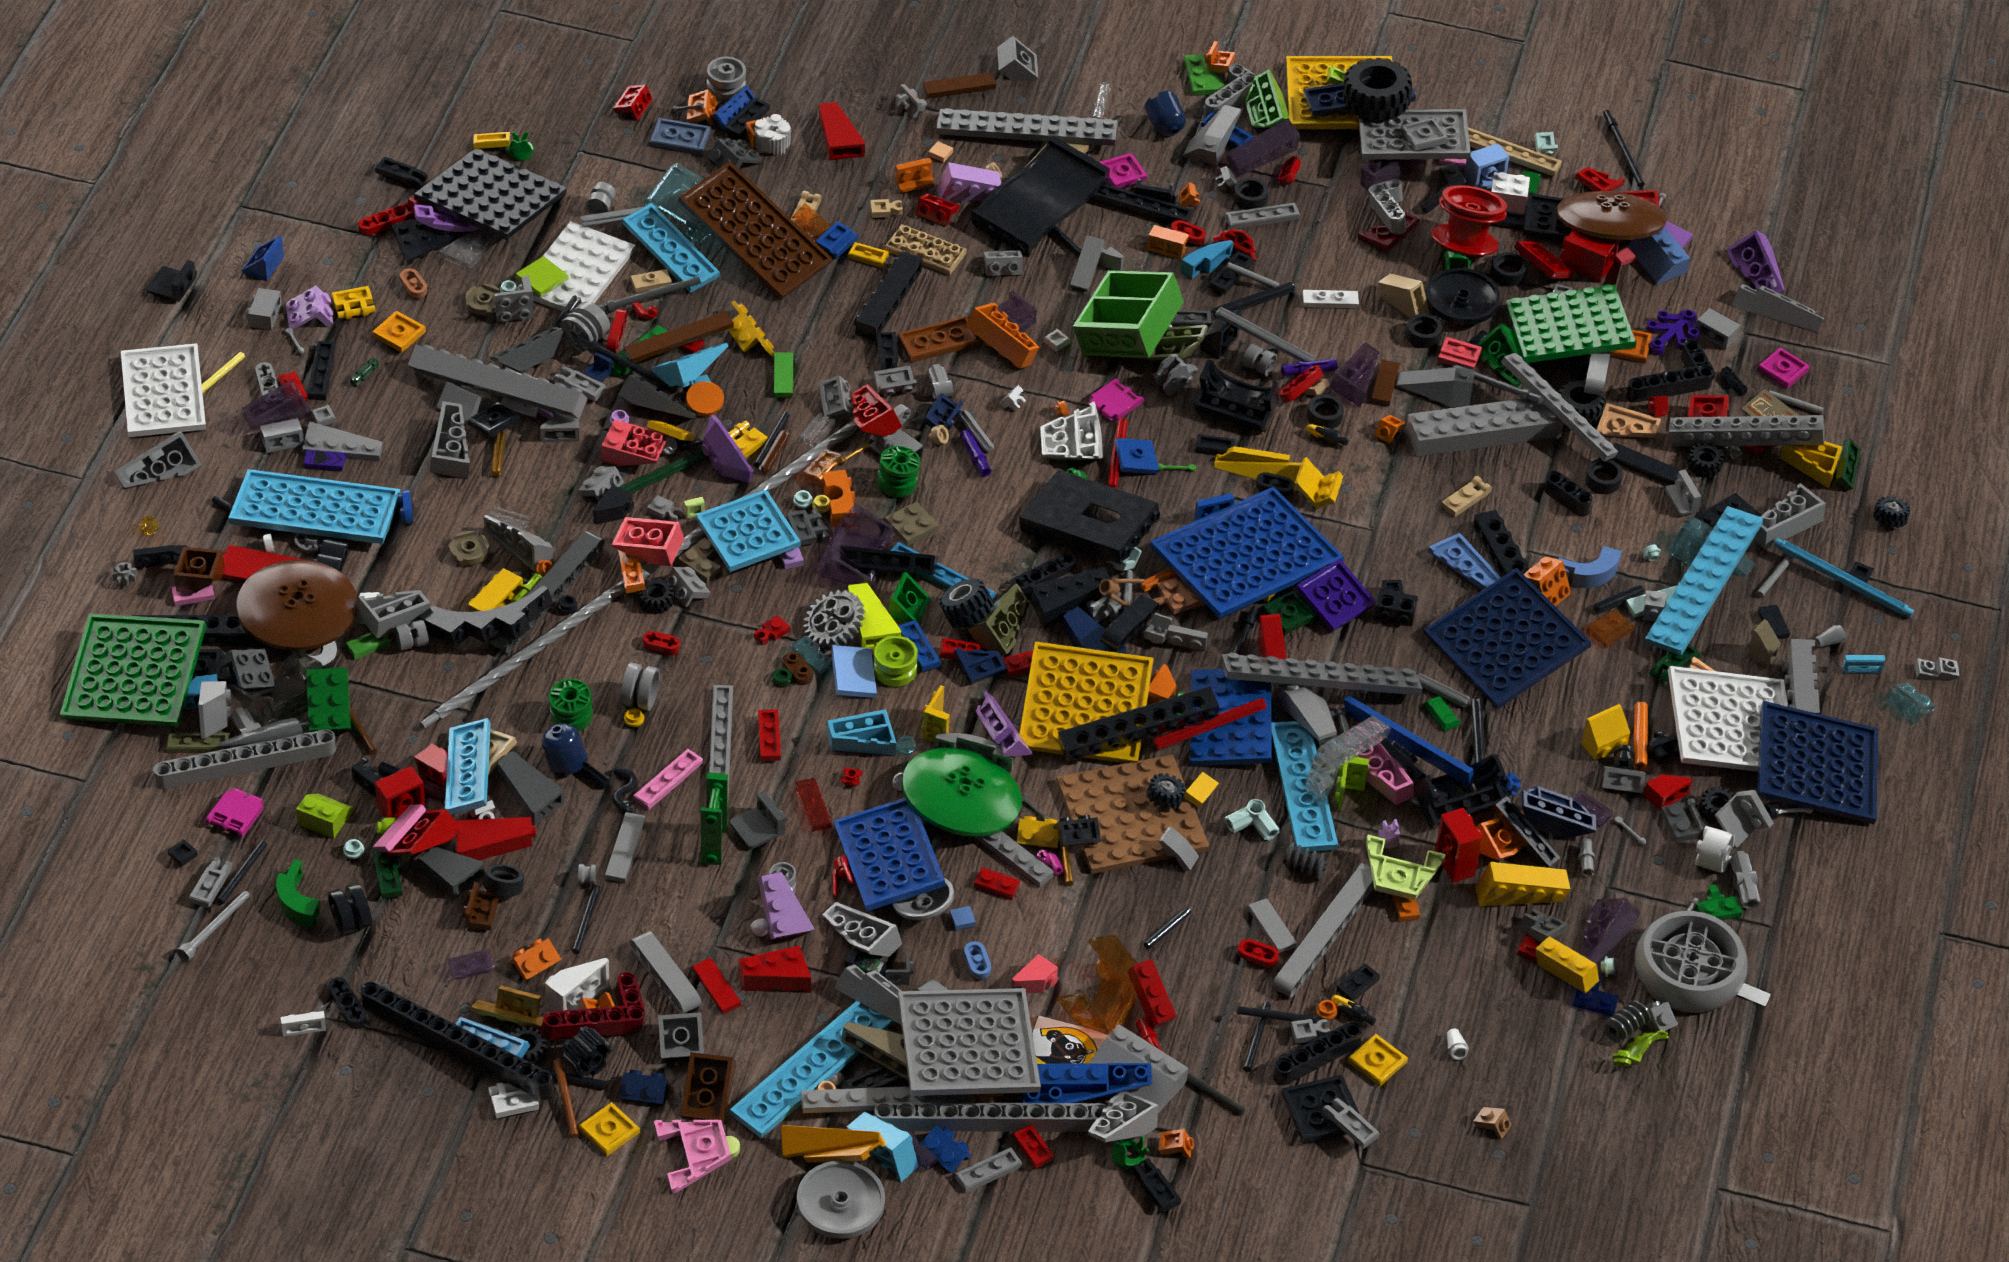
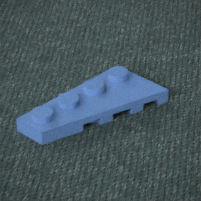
(1465, 560)

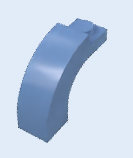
(1594, 573)

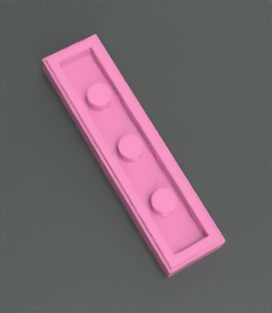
(668, 779)

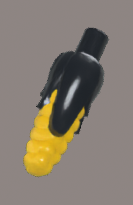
(1329, 435)
(1354, 1010)

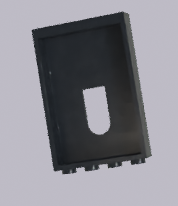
(1058, 517)

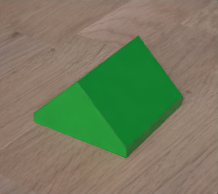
(908, 600)

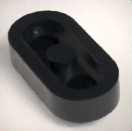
(1268, 480)

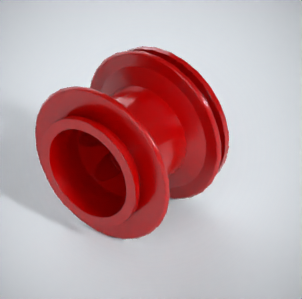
(1469, 220)

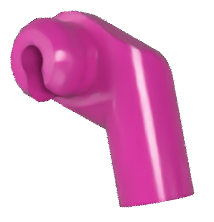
(1051, 861)

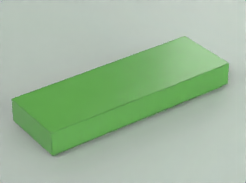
(783, 375)

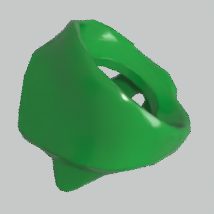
(520, 149)
(1453, 259)
(1119, 1153)

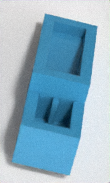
(1206, 258)

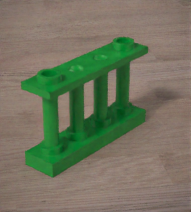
(714, 818)

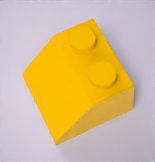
(1605, 732)

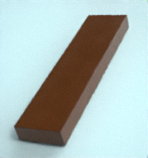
(959, 85)

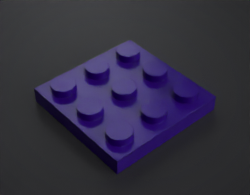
(1335, 595)

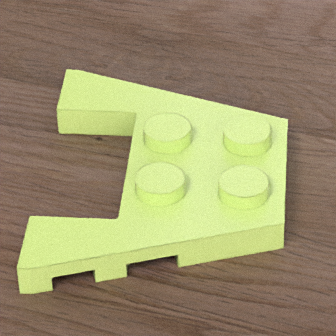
(1397, 875)

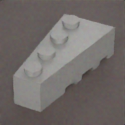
(450, 445)
(1792, 515)
(1800, 676)

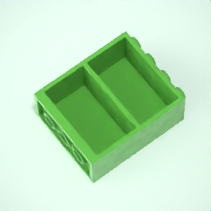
(1128, 314)

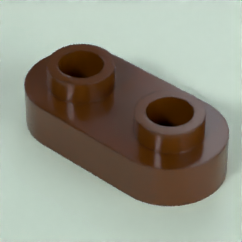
(796, 665)

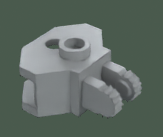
(1175, 374)

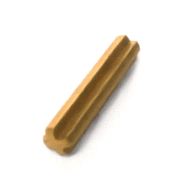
(498, 454)

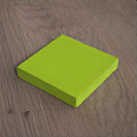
(543, 276)

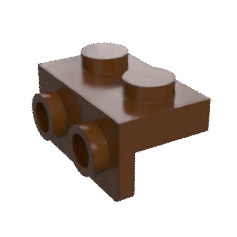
(480, 908)

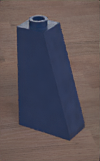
(1085, 631)

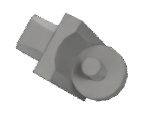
(908, 100)
(1104, 608)

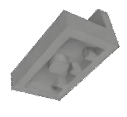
(1003, 263)
(835, 396)
(1684, 494)

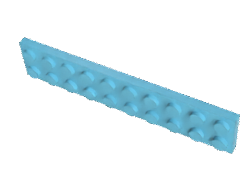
(1704, 580)
(805, 1070)

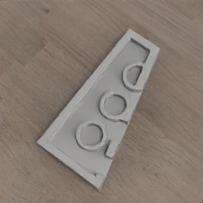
(331, 439)

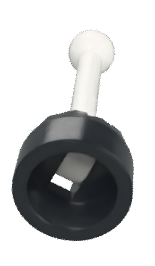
(1775, 811)

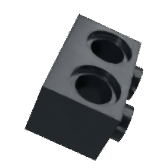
(1395, 607)

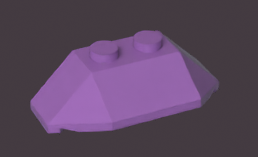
(725, 453)

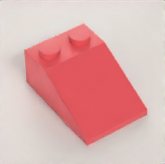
(650, 540)

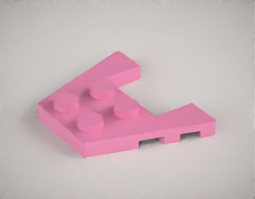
(704, 1147)

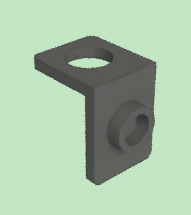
(904, 973)

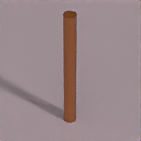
(568, 1109)

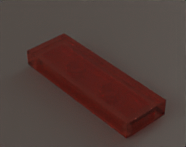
(813, 804)

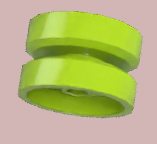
(895, 661)

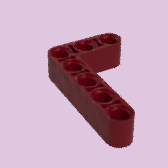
(616, 1020)

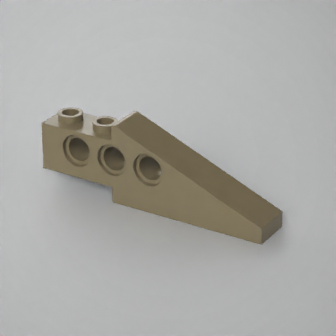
(879, 1045)

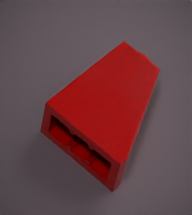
(1270, 637)

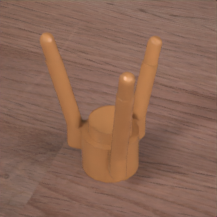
(1111, 588)

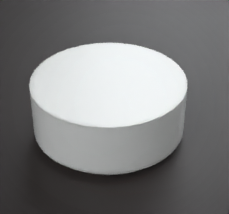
(268, 543)

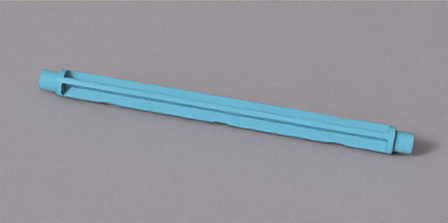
(1845, 578)

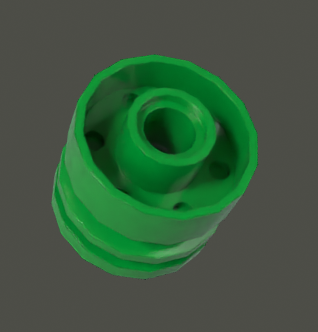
(898, 471)
(571, 703)

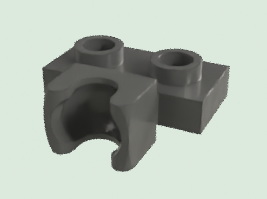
(1542, 927)

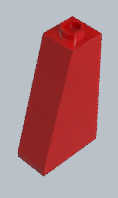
(839, 133)
(493, 837)

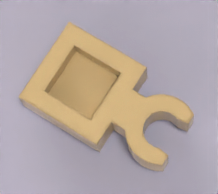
(883, 208)

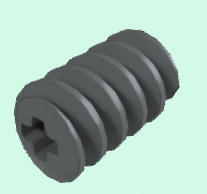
(1306, 862)
(1626, 1021)

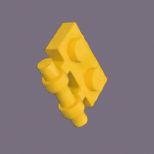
(353, 298)
(749, 440)

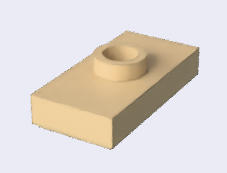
(650, 280)

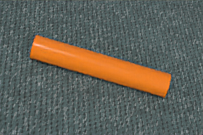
(1640, 741)

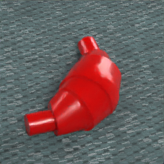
(1241, 241)

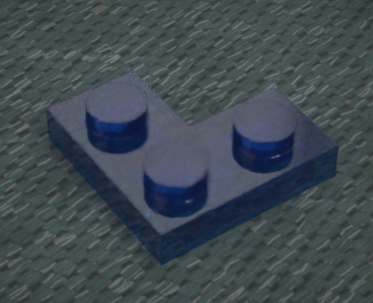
(1596, 1000)

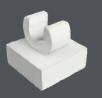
(1012, 399)
(483, 811)

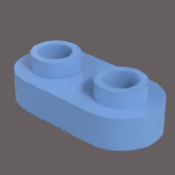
(977, 962)

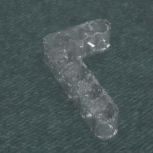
(1341, 750)

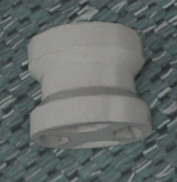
(586, 874)

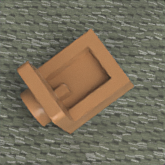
(1493, 1119)

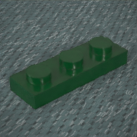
(1848, 464)
(387, 875)

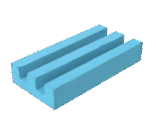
(1863, 664)

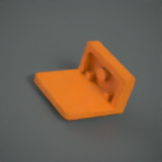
(1550, 579)

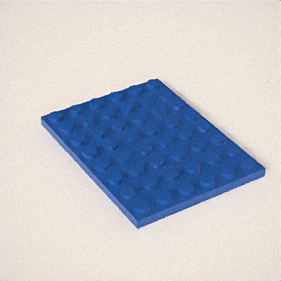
(1246, 552)

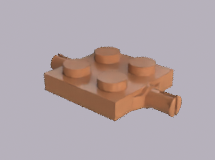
(1177, 596)

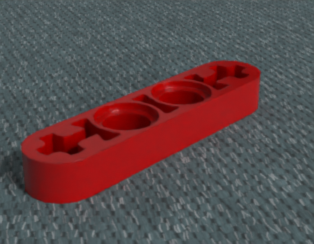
(372, 225)

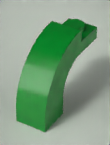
(295, 906)

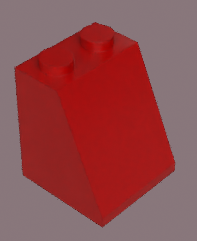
(1589, 254)

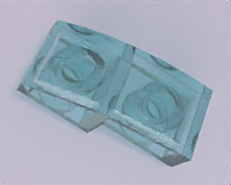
(812, 655)

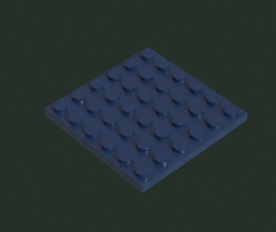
(1507, 638)
(1818, 762)

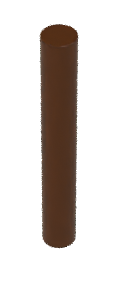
(362, 733)

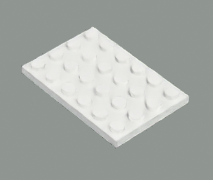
(590, 262)
(163, 390)

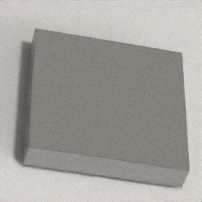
(1424, 134)

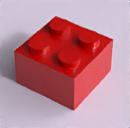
(398, 792)

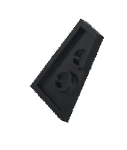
(1404, 757)

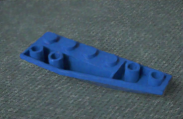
(1087, 1081)

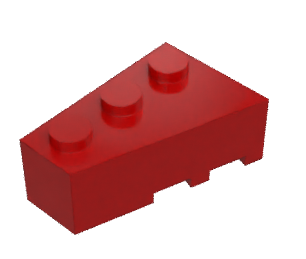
(775, 970)

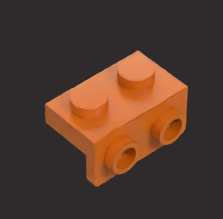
(1218, 60)
(536, 959)

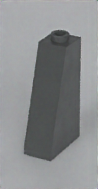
(529, 787)

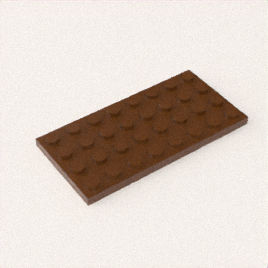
(755, 230)

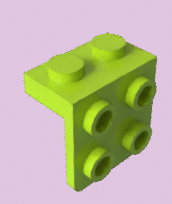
(1353, 777)

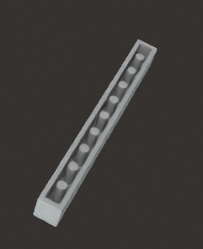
(497, 381)

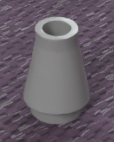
(1831, 636)

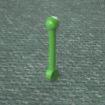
(1192, 468)

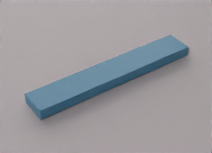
(942, 576)

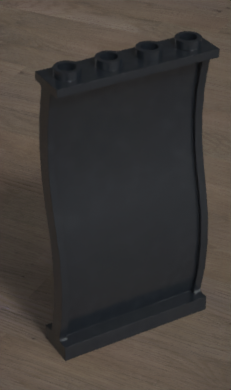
(1040, 195)

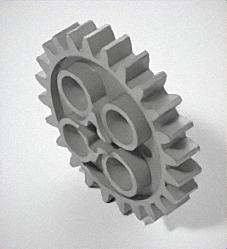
(827, 629)

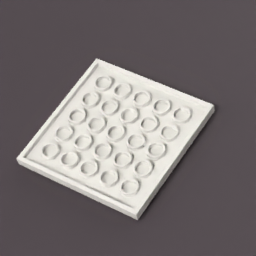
(1720, 715)

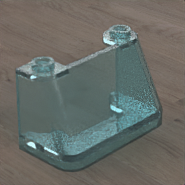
(667, 192)

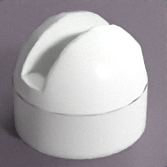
(897, 781)
(759, 927)

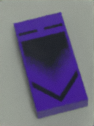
(325, 460)

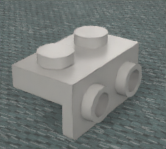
(894, 380)
(600, 482)
(687, 585)

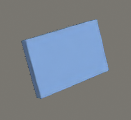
(853, 671)

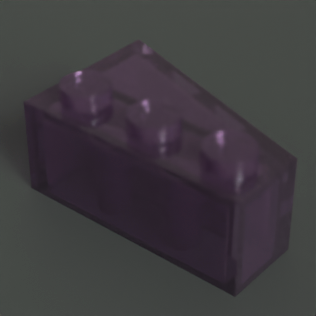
(1355, 374)

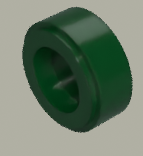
(781, 677)

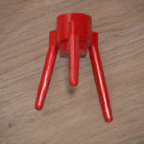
(841, 869)

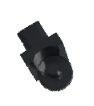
(1662, 745)

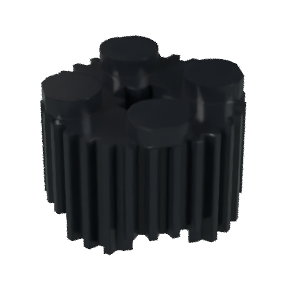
(586, 1051)

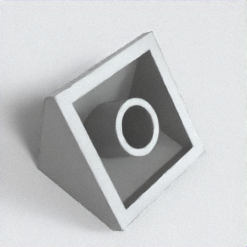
(471, 401)

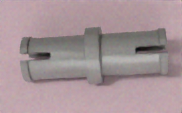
(1586, 857)

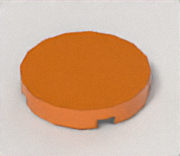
(705, 398)

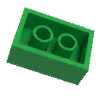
(328, 699)

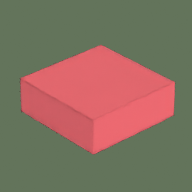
(1625, 256)

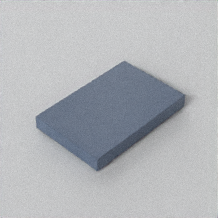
(680, 136)

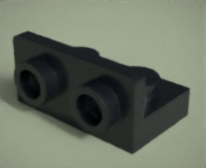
(1078, 832)

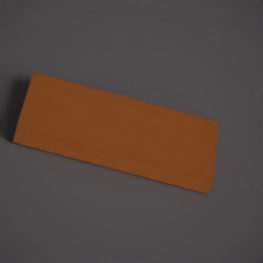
(937, 339)

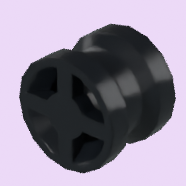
(1623, 757)

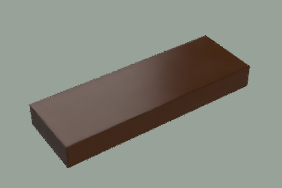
(1385, 382)

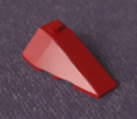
(874, 413)

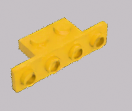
(745, 331)

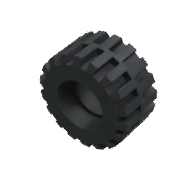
(1586, 404)

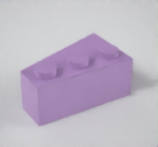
(967, 183)
(782, 908)

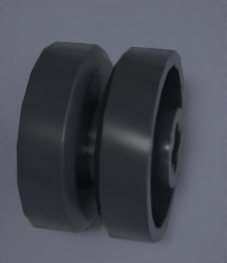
(349, 908)

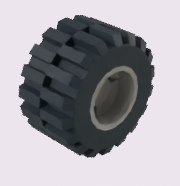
(966, 603)

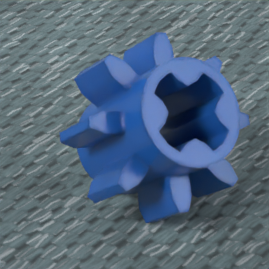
(1510, 784)

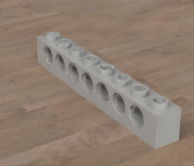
(1747, 430)

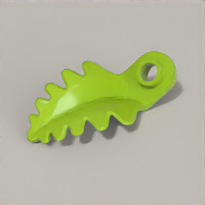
(1636, 1049)

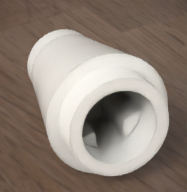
(1457, 1046)

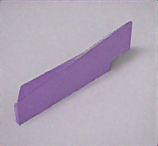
(1001, 727)

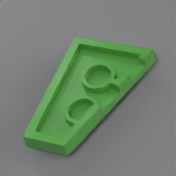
(1201, 80)

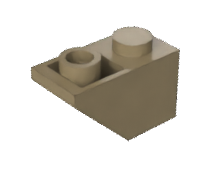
(1764, 644)

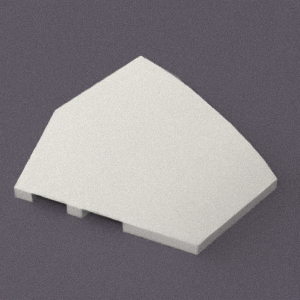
(1074, 436)

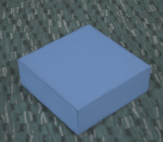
(962, 918)

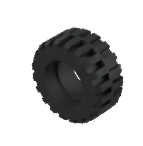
(1377, 89)

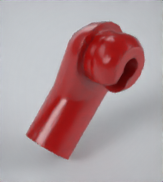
(644, 313)

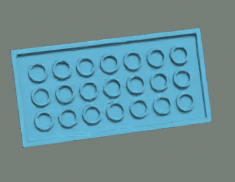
(314, 506)

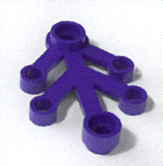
(1684, 318)

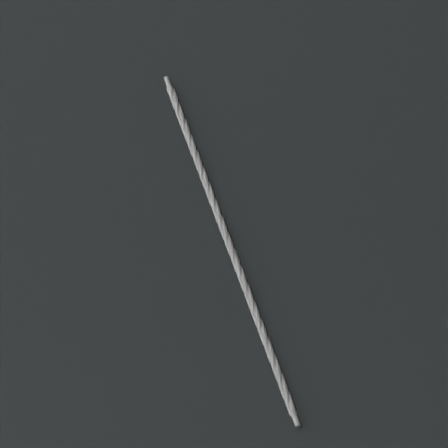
(618, 589)

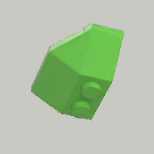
(1265, 102)

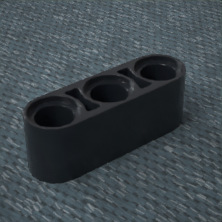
(1568, 493)

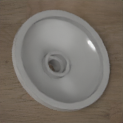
(926, 904)

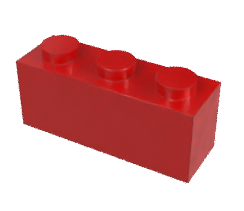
(1151, 994)

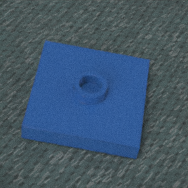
(1136, 456)

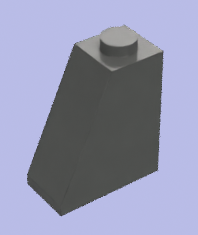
(451, 870)

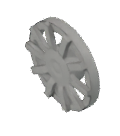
(311, 540)

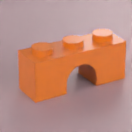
(837, 487)

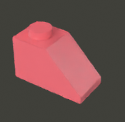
(1036, 976)

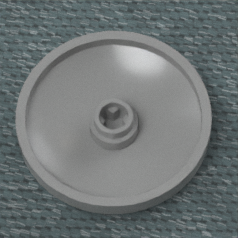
(840, 1199)

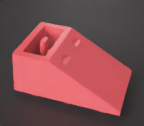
(632, 445)

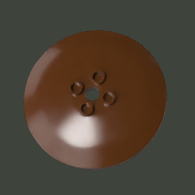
(1611, 215)
(280, 621)

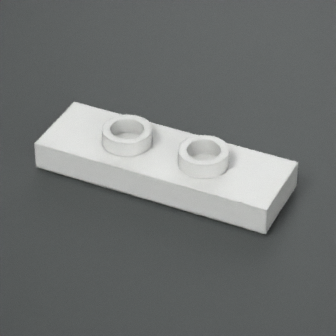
(1330, 299)

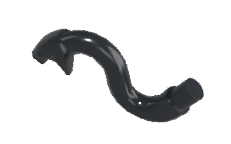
(624, 806)

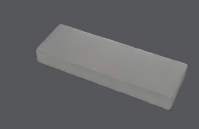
(1087, 263)
(1272, 925)
(988, 1170)

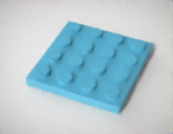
(748, 530)

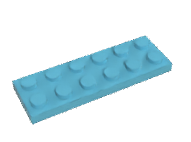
(670, 246)
(467, 766)

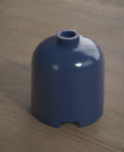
(1165, 114)
(564, 749)

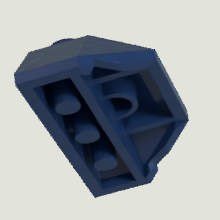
(1557, 813)

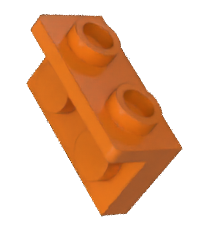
(709, 104)
(914, 175)

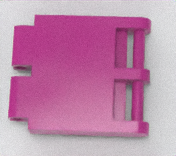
(1115, 402)
(236, 811)

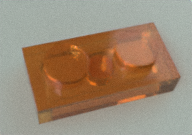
(823, 463)

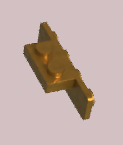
(512, 1006)

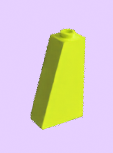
(877, 620)

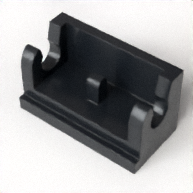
(1155, 192)
(365, 775)

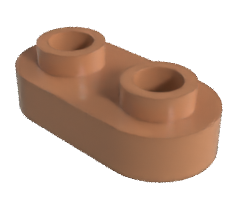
(413, 283)

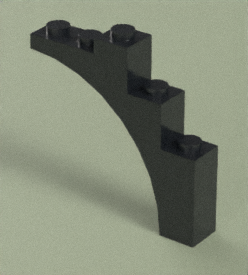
(484, 625)

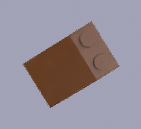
(708, 1086)

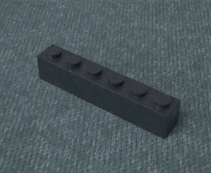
(888, 295)

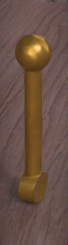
(865, 446)

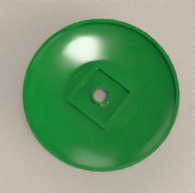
(978, 807)

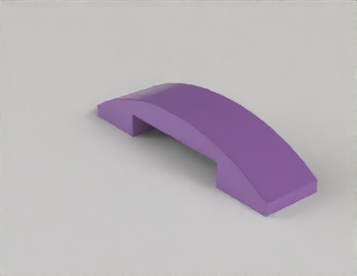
(440, 220)

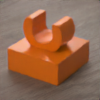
(1188, 196)

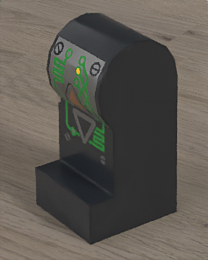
(864, 962)

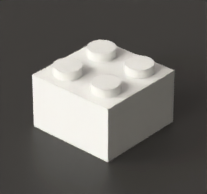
(1512, 190)

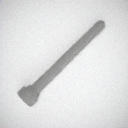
(187, 951)

